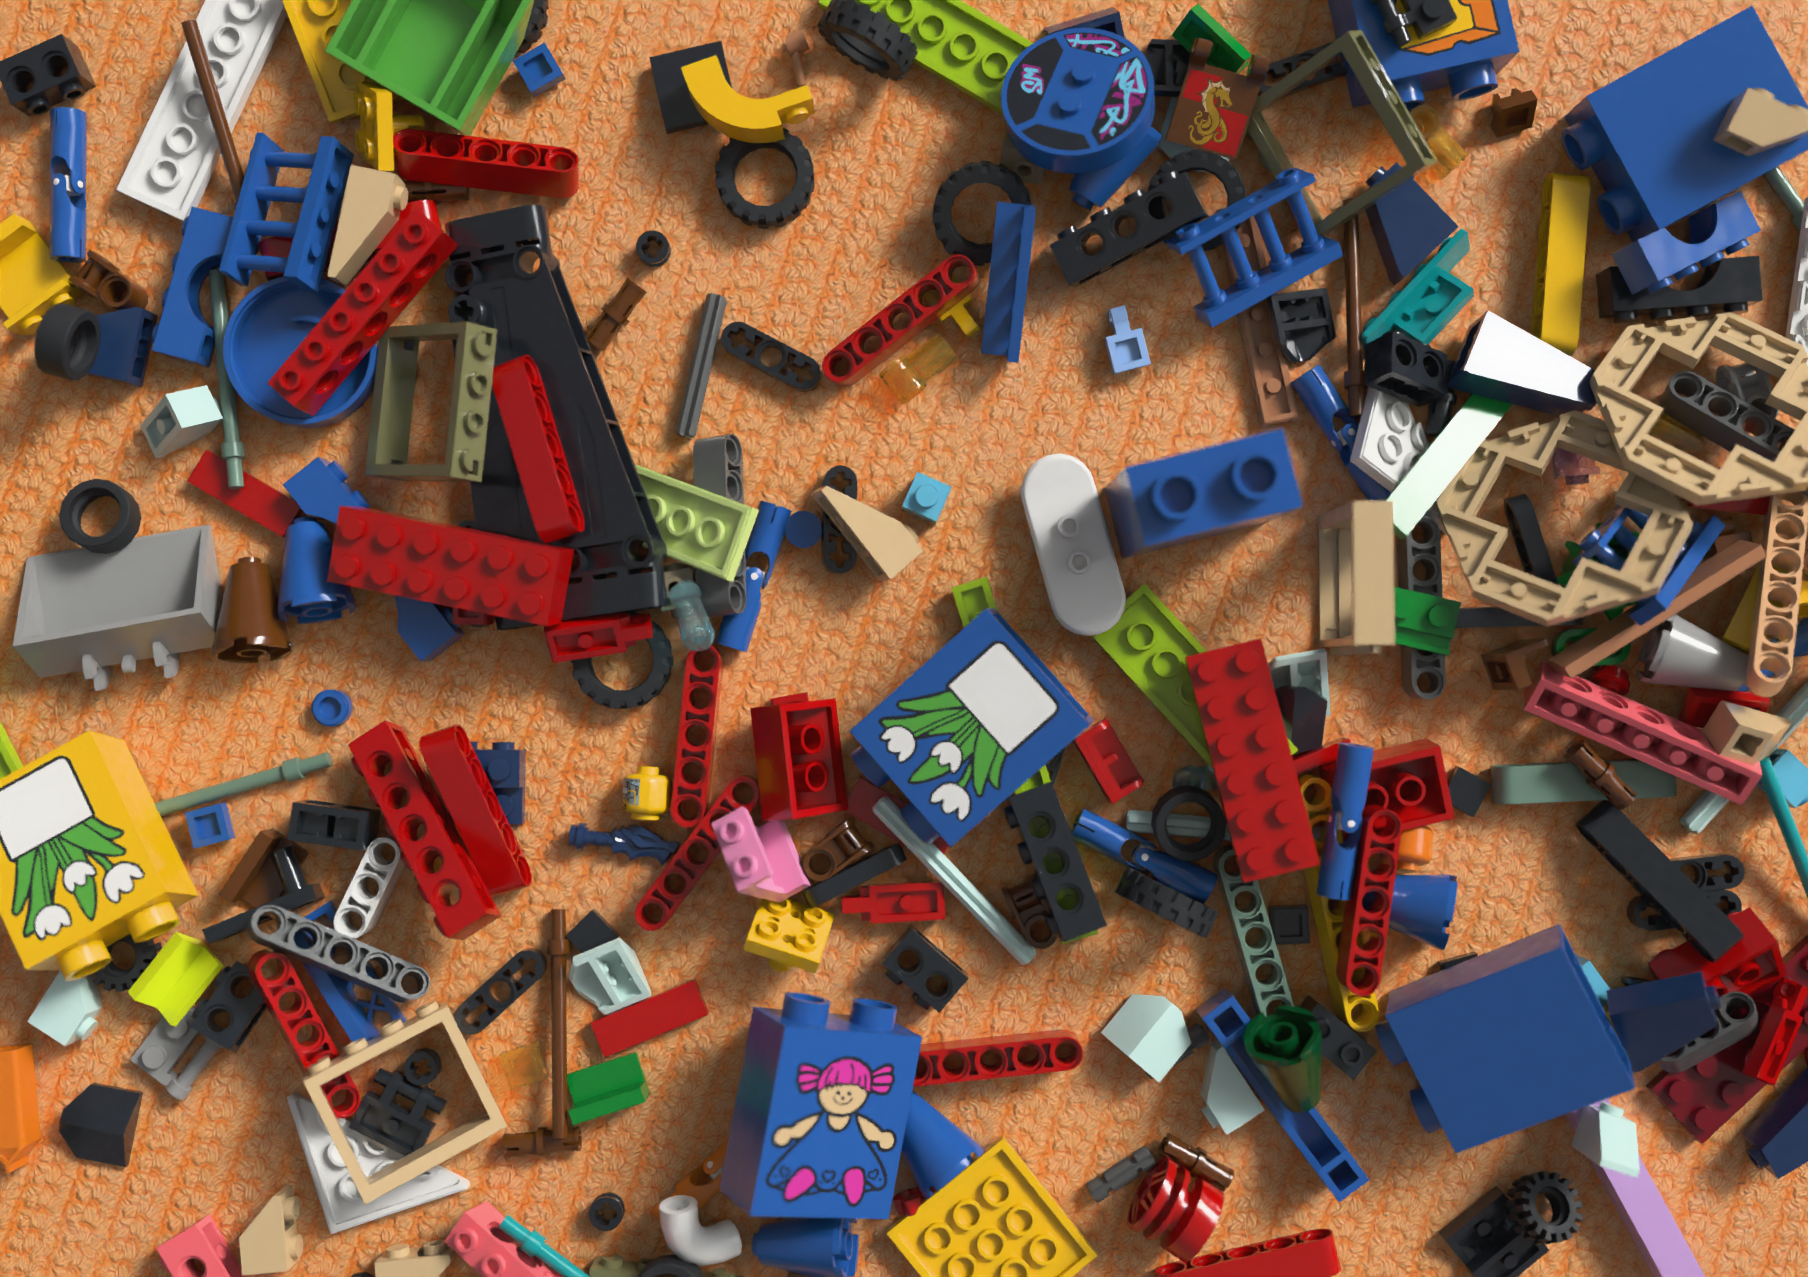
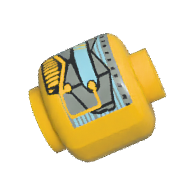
(646, 793)

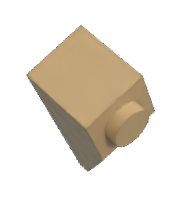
(366, 217)
(876, 537)

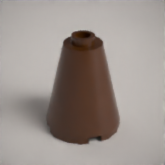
(249, 616)

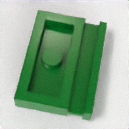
(1424, 621)

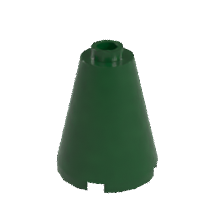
(1288, 1055)

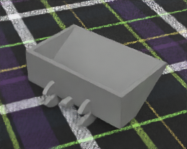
(120, 606)

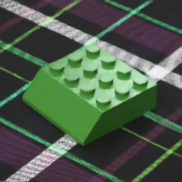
(434, 51)

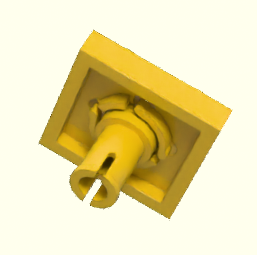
(378, 125)
(789, 939)

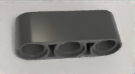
(1726, 1034)

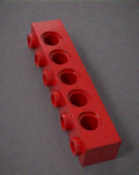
(363, 313)
(475, 905)

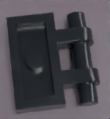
(1422, 15)
(391, 1123)

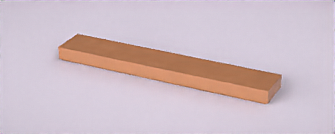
(1265, 362)
(1624, 629)

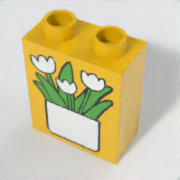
(84, 857)

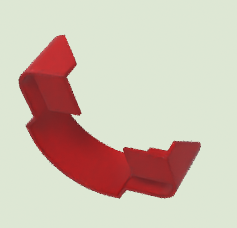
(908, 1201)

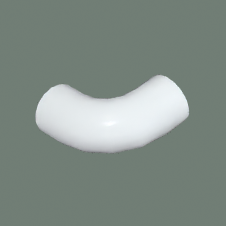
(693, 1241)

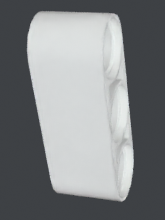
(359, 899)

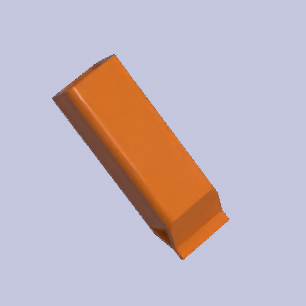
(18, 1105)

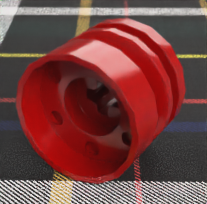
(1175, 1209)

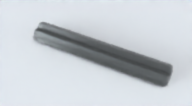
(700, 365)

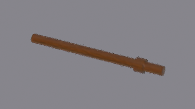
(214, 107)
(1355, 376)
(558, 947)

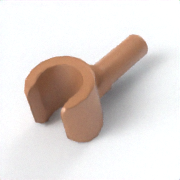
(795, 44)

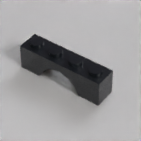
(1725, 285)

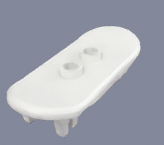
(1073, 545)

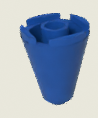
(1100, 185)
(304, 576)
(1421, 907)
(935, 1146)
(809, 1246)

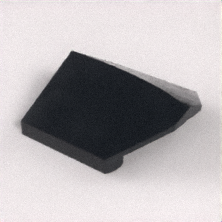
(1168, 65)
(1301, 323)
(1302, 716)
(102, 1123)

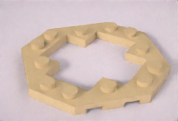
(1686, 340)
(1592, 584)

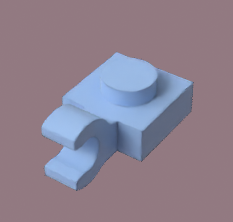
(1127, 346)

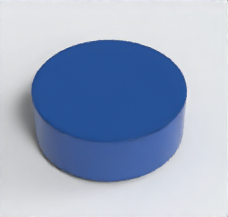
(803, 529)
(332, 708)

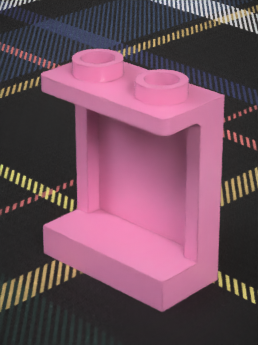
(760, 858)

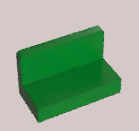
(1225, 51)
(607, 1088)

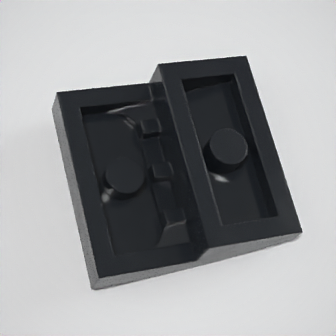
(673, 94)
(1488, 1241)

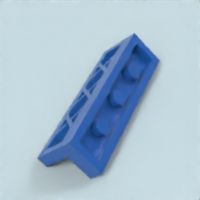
(1008, 279)
(340, 993)

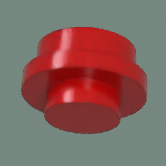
(1612, 678)

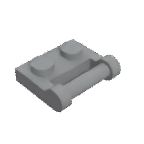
(167, 1046)

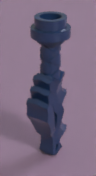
(632, 841)

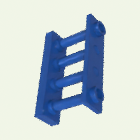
(316, 221)
(1283, 267)
(1694, 549)

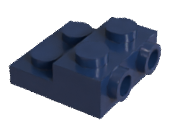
(506, 773)

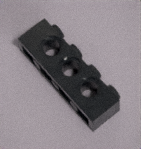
(1071, 244)
(1086, 912)

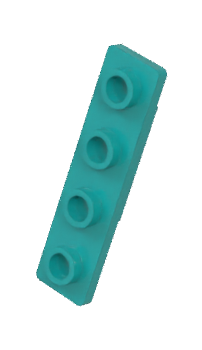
(1428, 299)

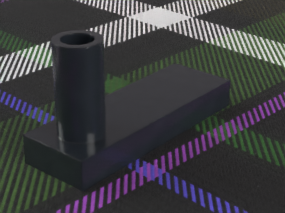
(297, 896)

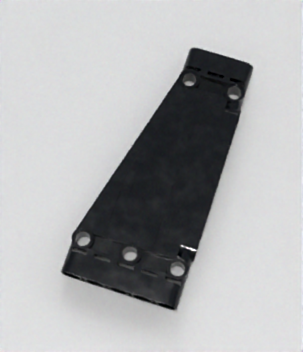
(540, 320)

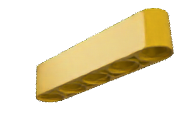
(1560, 260)

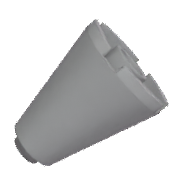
(1690, 657)

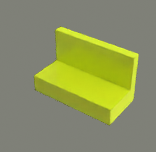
(176, 977)

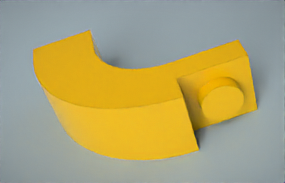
(741, 116)

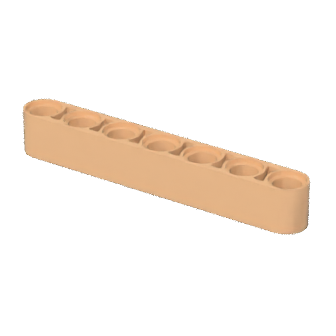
(1777, 587)

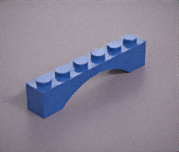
(319, 493)
(1306, 1129)

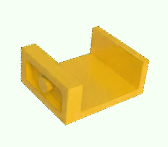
(29, 277)

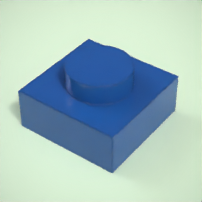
(539, 69)
(209, 825)

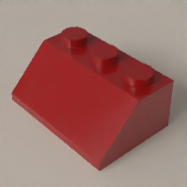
(799, 759)
(1406, 781)
(1744, 968)

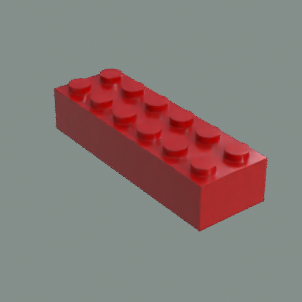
(450, 565)
(1251, 760)

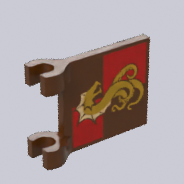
(1215, 103)

